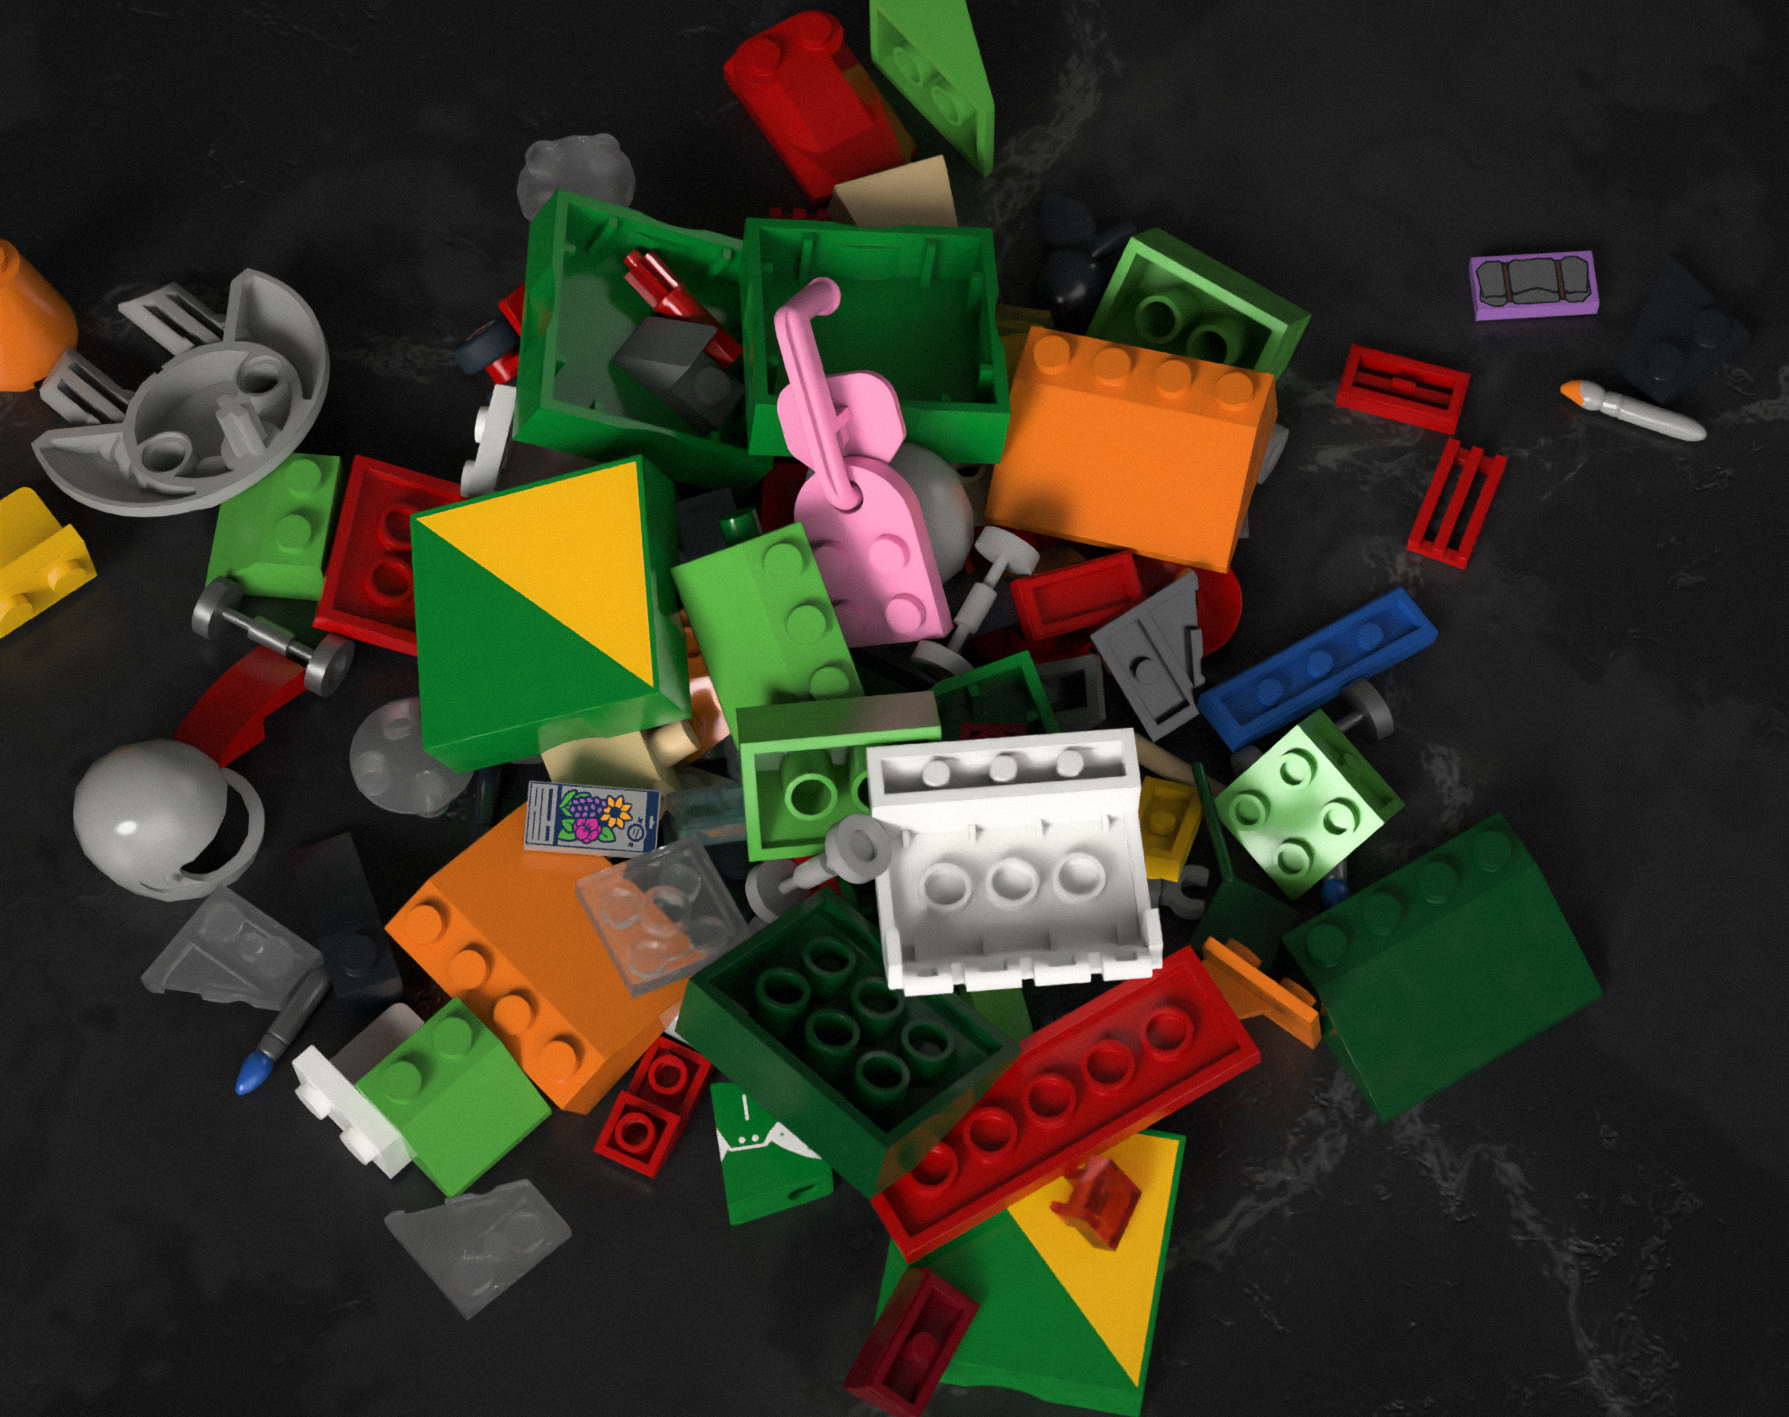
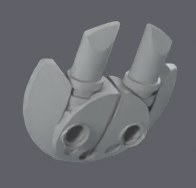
(206, 423)

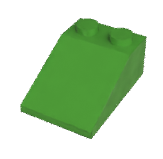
(937, 66)

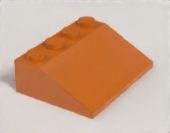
(1131, 449)
(528, 963)

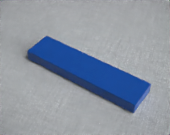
(1316, 669)

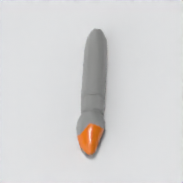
(1594, 397)

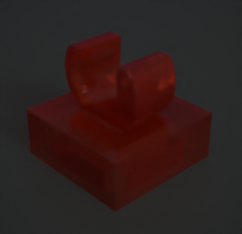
(1099, 1203)

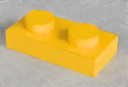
(1168, 825)

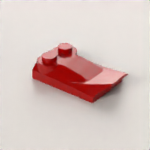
(817, 104)

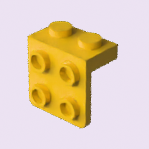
(37, 559)

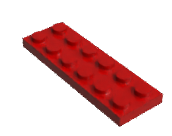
(1072, 1097)

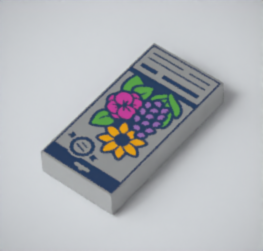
(591, 819)

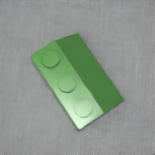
(1195, 307)
(766, 624)
(809, 764)

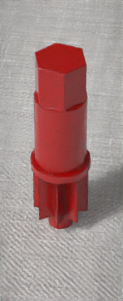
(671, 298)

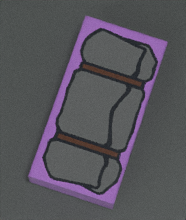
(1533, 285)

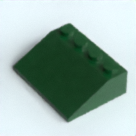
(1439, 968)
(833, 1051)

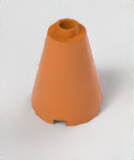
(33, 323)

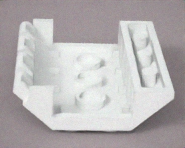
(1012, 862)

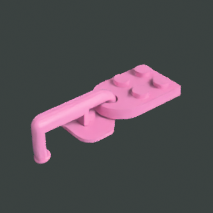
(848, 431)

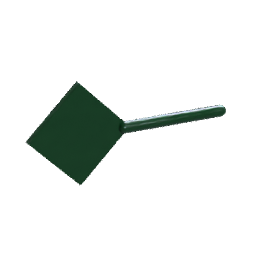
(1238, 908)

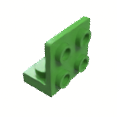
(1306, 804)

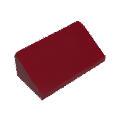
(911, 1344)

